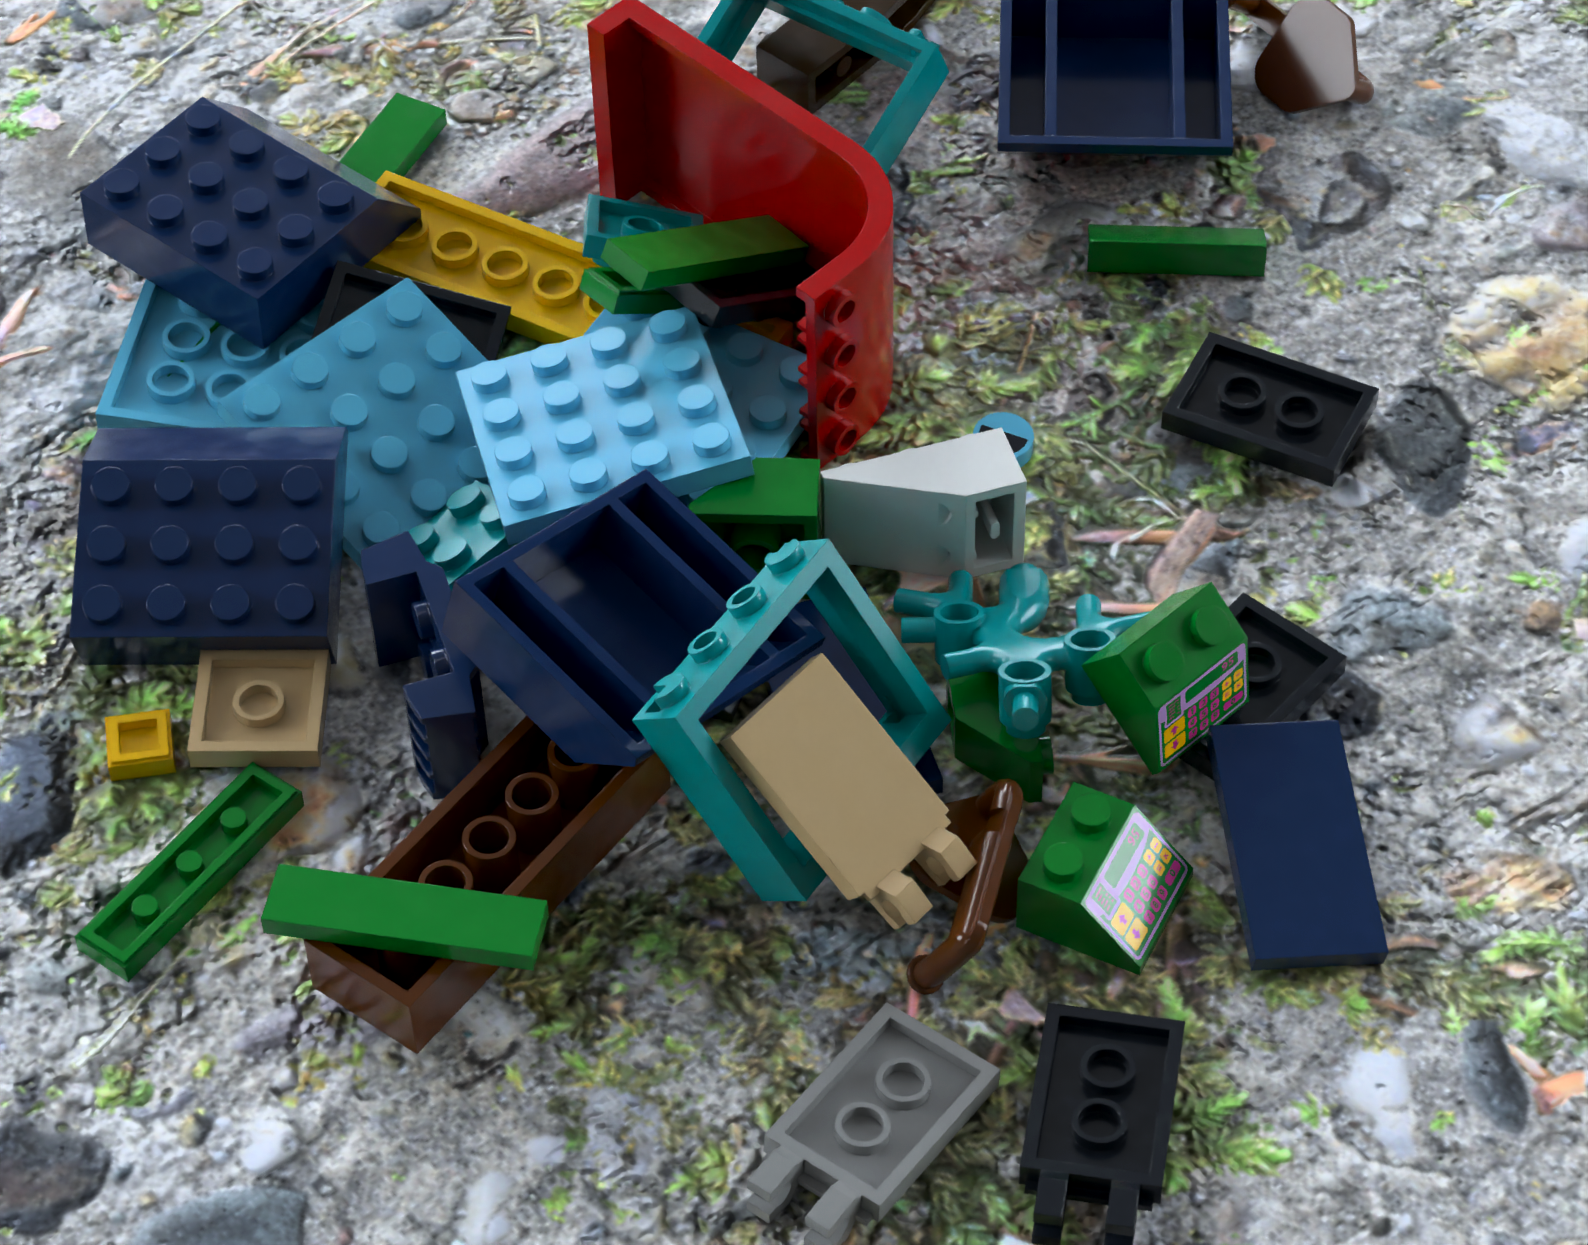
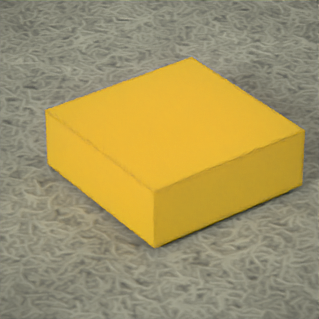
(140, 744)

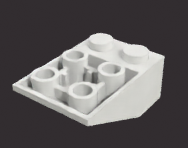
(930, 508)

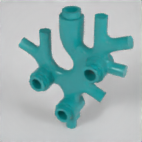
(991, 640)

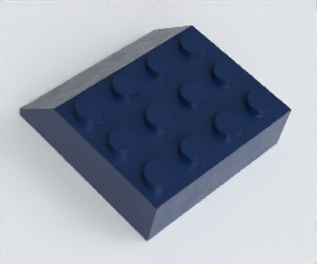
(1115, 78)
(239, 218)
(208, 543)
(605, 610)

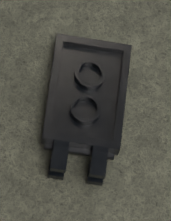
(1100, 1117)

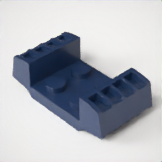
(406, 619)

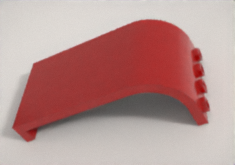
(733, 148)

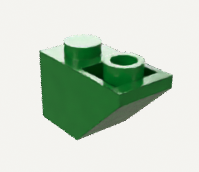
(983, 740)

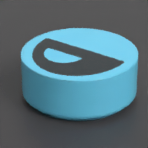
(1017, 432)

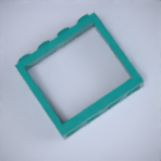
(860, 29)
(669, 721)

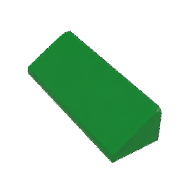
(1176, 250)

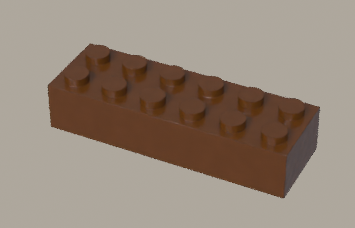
(512, 827)

